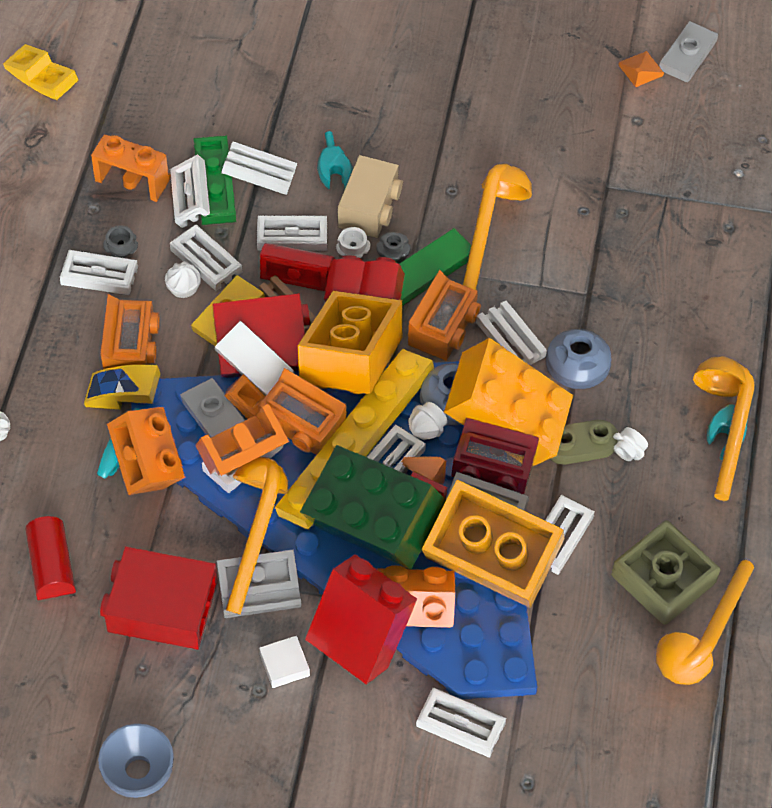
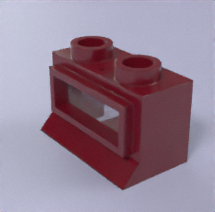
(495, 455)

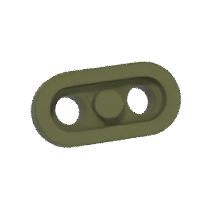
(584, 443)

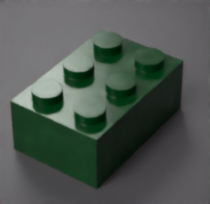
(373, 506)

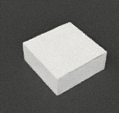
(284, 661)

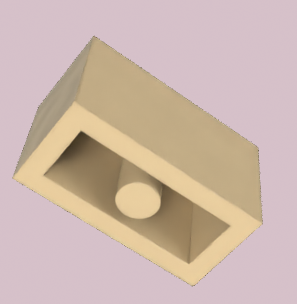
(369, 196)

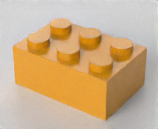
(350, 342)
(511, 394)
(493, 543)

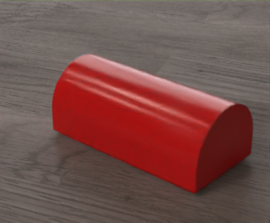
(295, 266)
(49, 557)

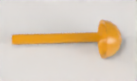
(501, 182)
(728, 379)
(270, 477)
(687, 658)

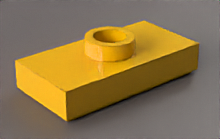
(236, 290)

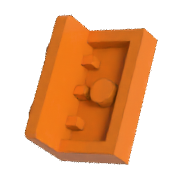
(433, 591)

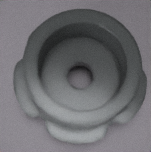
(120, 235)
(396, 252)

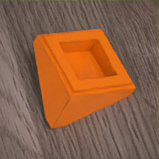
(641, 69)
(245, 396)
(429, 467)

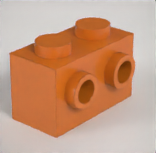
(145, 450)

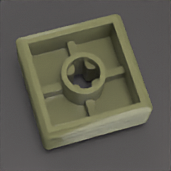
(659, 552)

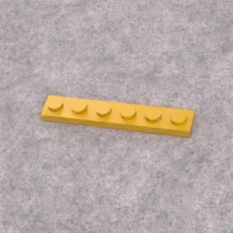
(362, 426)

